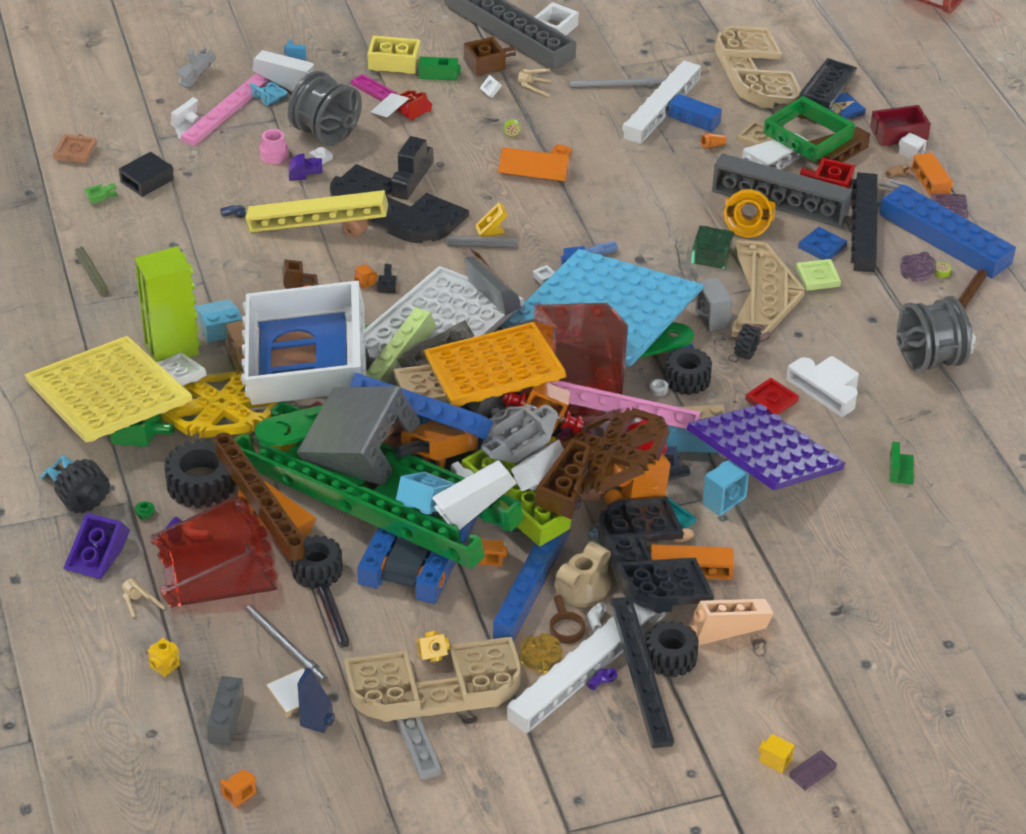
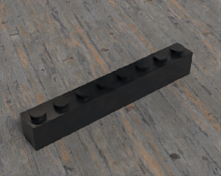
(864, 222)

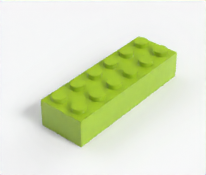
(538, 523)

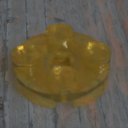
(540, 662)

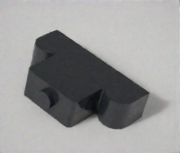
(413, 163)

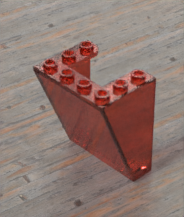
(215, 556)

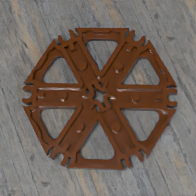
(620, 447)

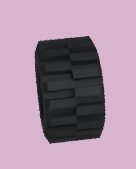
(688, 370)
(81, 486)
(320, 564)
(660, 645)

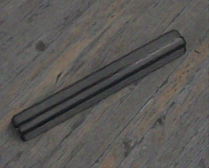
(333, 615)

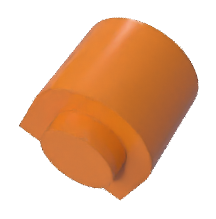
(365, 275)

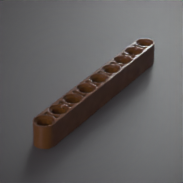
(260, 496)

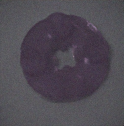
(923, 260)

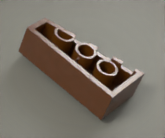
(563, 481)

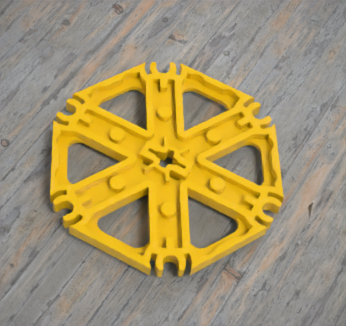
(213, 405)

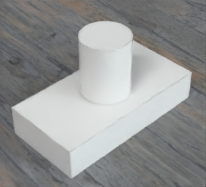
(185, 112)

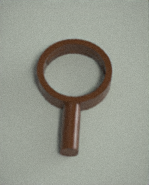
(561, 615)

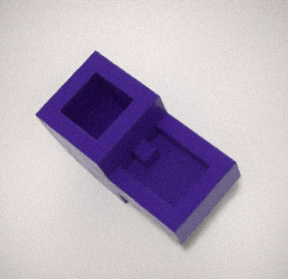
(299, 167)

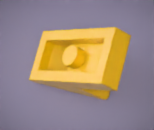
(491, 222)

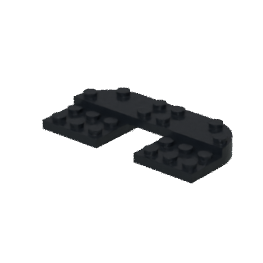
(421, 222)
(649, 582)

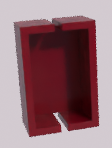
(897, 122)

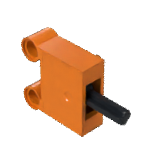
(435, 442)
(650, 484)

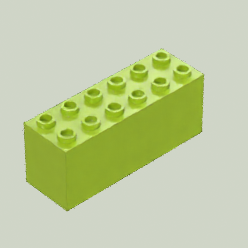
(167, 303)

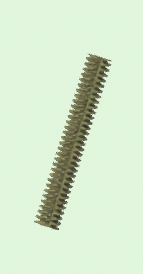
(91, 270)

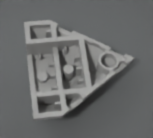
(519, 432)

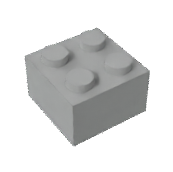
(714, 305)

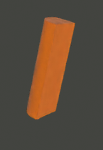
(534, 164)
(301, 518)

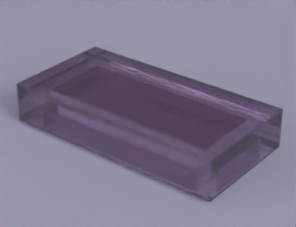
(812, 770)

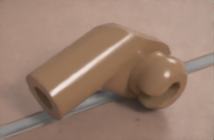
(899, 170)

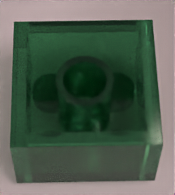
(712, 247)

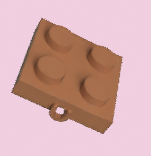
(75, 149)

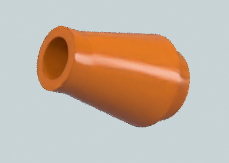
(711, 140)

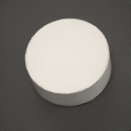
(658, 387)

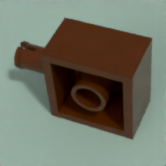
(486, 55)

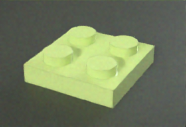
(818, 274)

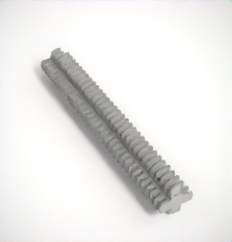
(481, 241)

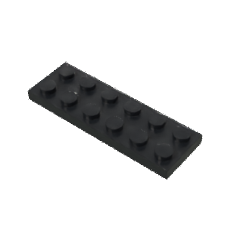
(828, 82)

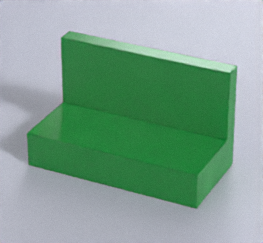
(901, 466)

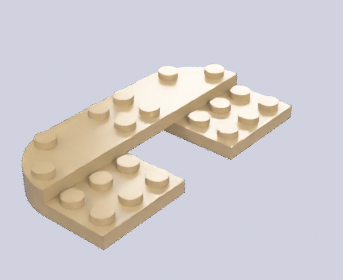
(761, 87)
(386, 688)

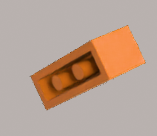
(931, 174)

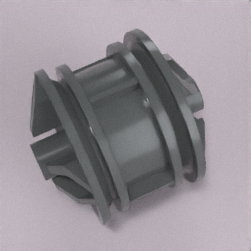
(324, 108)
(934, 334)

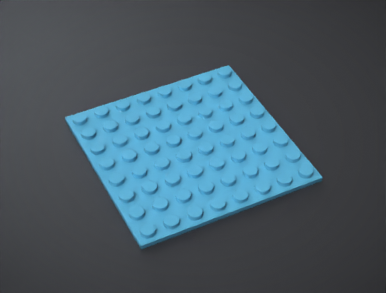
(639, 295)

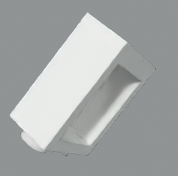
(567, 17)

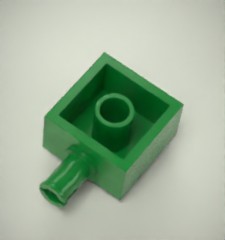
(142, 432)

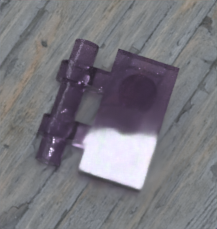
(953, 202)

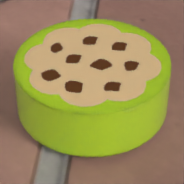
(512, 128)
(943, 269)

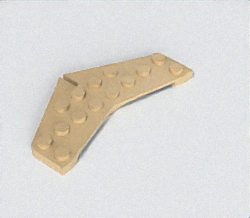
(771, 284)

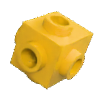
(425, 643)
(163, 657)

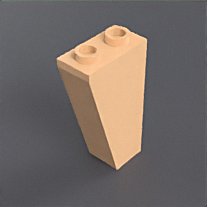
(729, 618)

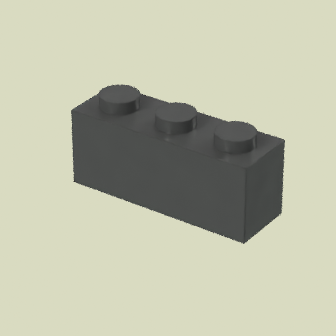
(225, 710)

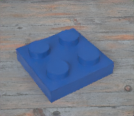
(822, 244)

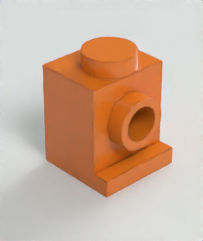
(494, 552)
(238, 787)

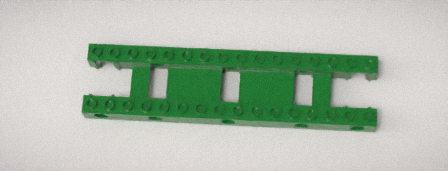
(380, 505)

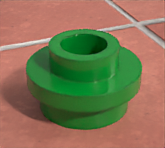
(144, 510)

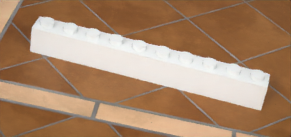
(572, 673)

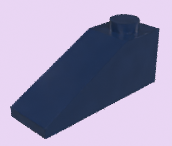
(314, 704)

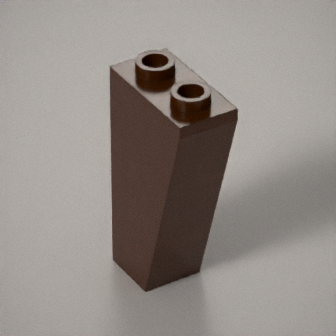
(847, 150)

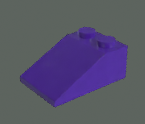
(96, 546)

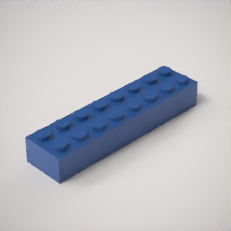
(947, 230)

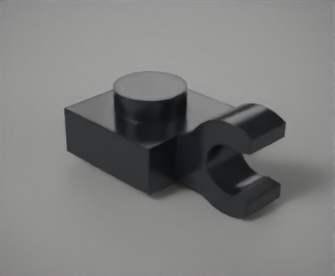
(387, 282)

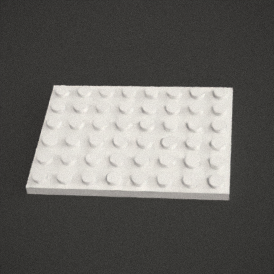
(448, 298)

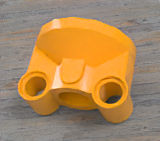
(748, 225)

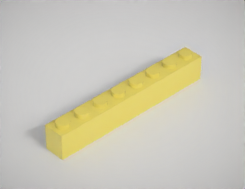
(317, 211)

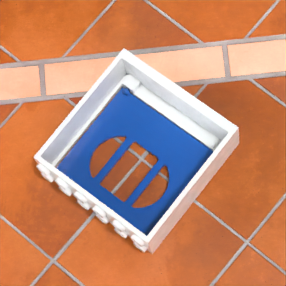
(313, 310)

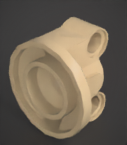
(585, 577)

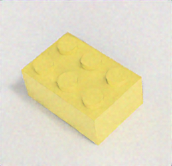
(394, 54)

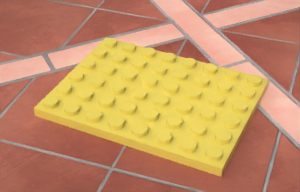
(107, 388)

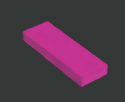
(371, 87)

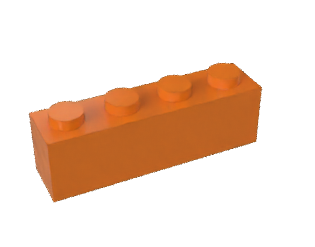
(714, 561)

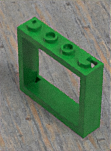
(842, 127)

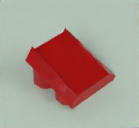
(415, 105)

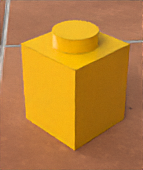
(776, 753)

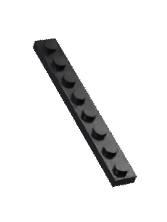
(642, 672)

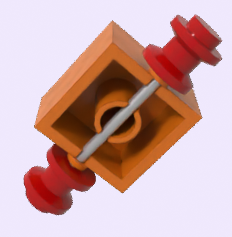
(547, 395)

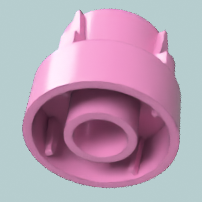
(273, 147)

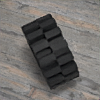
(747, 341)

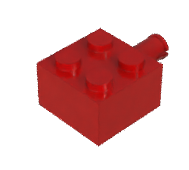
(832, 172)

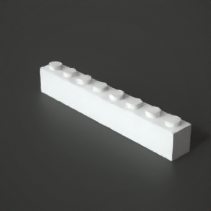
(657, 105)

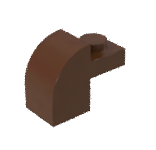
(295, 277)

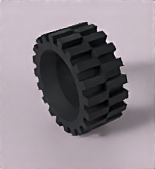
(193, 489)

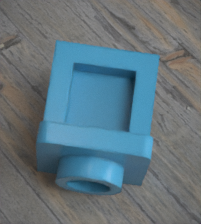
(295, 51)

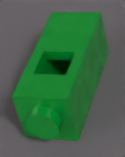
(439, 68)

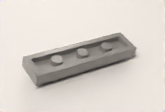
(419, 747)

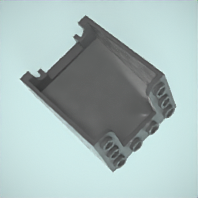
(352, 428)

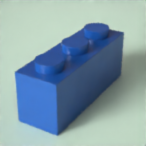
(695, 112)

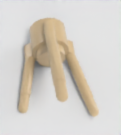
(526, 78)
(134, 591)

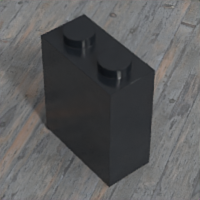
(146, 174)

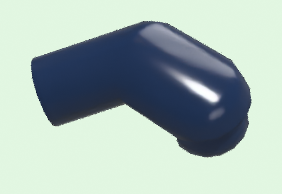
(229, 210)

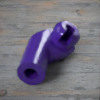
(602, 676)

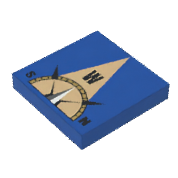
(847, 106)

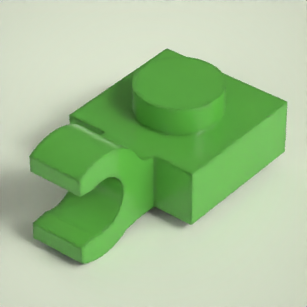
(98, 193)

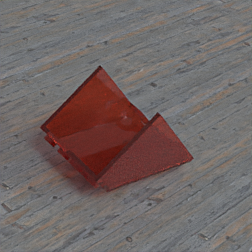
(588, 344)

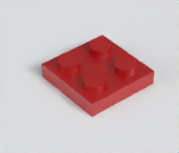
(773, 396)

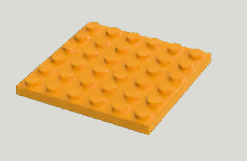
(494, 364)

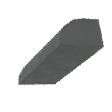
(492, 286)

